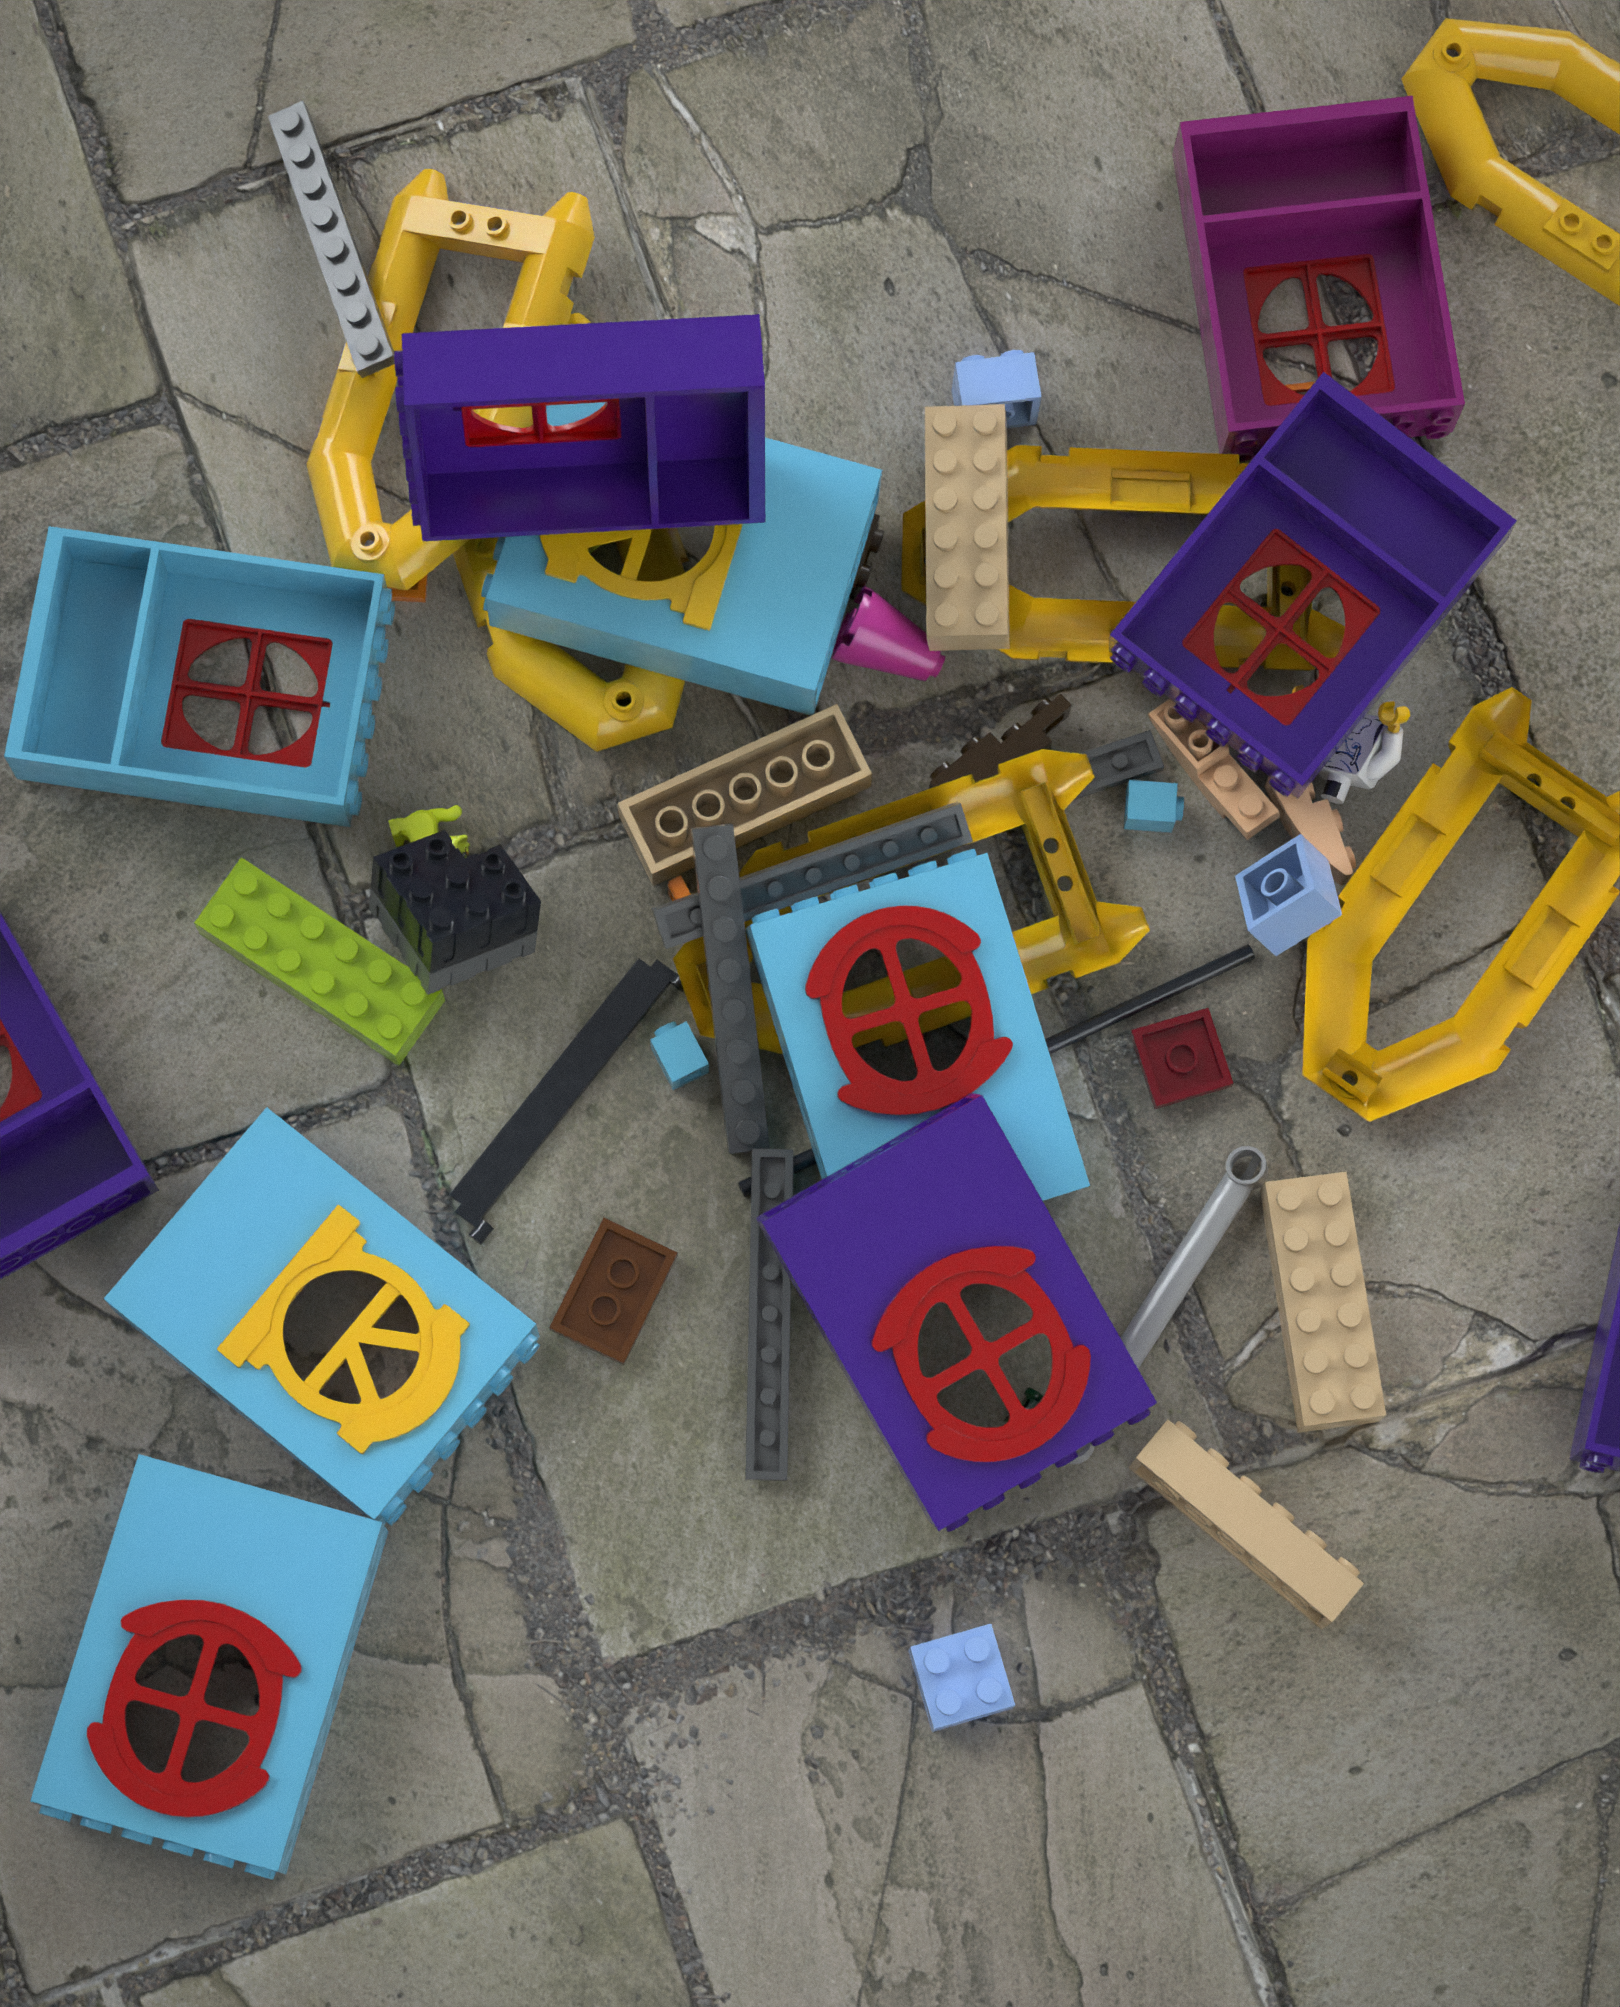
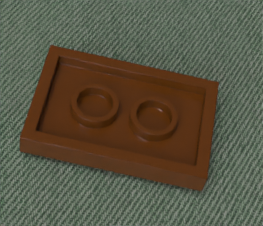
(613, 1291)

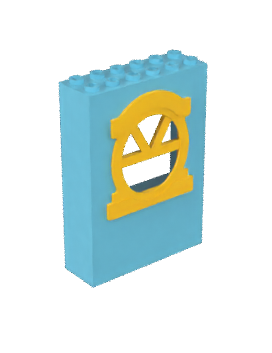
(743, 620)
(244, 1249)

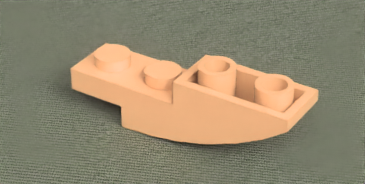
(1214, 771)
(1318, 825)

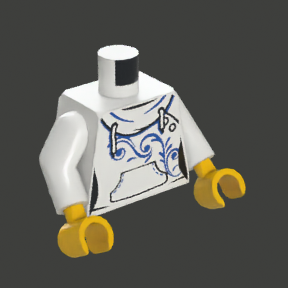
(1366, 753)

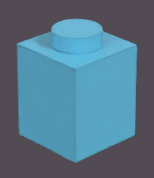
(1152, 806)
(678, 1054)

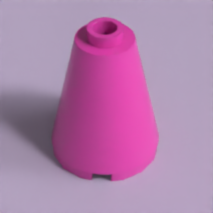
(885, 640)

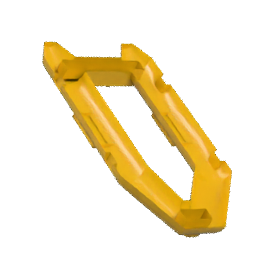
(1468, 153)
(415, 229)
(1124, 483)
(558, 681)
(1484, 751)
(1024, 793)

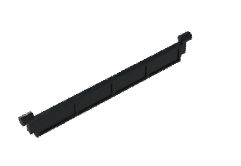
(559, 1092)

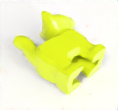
(425, 823)

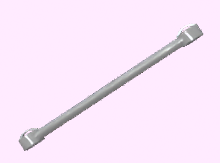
(1189, 1260)

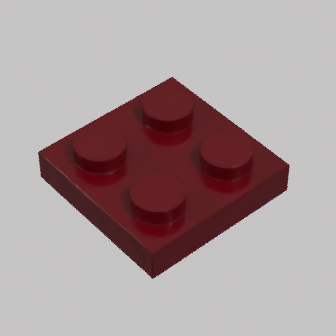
(1181, 1058)

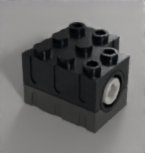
(452, 910)

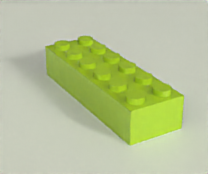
(318, 961)

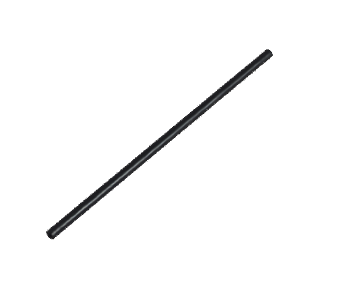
(1100, 1021)

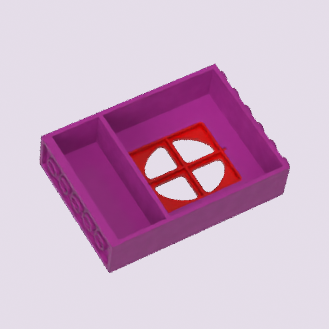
(1303, 200)

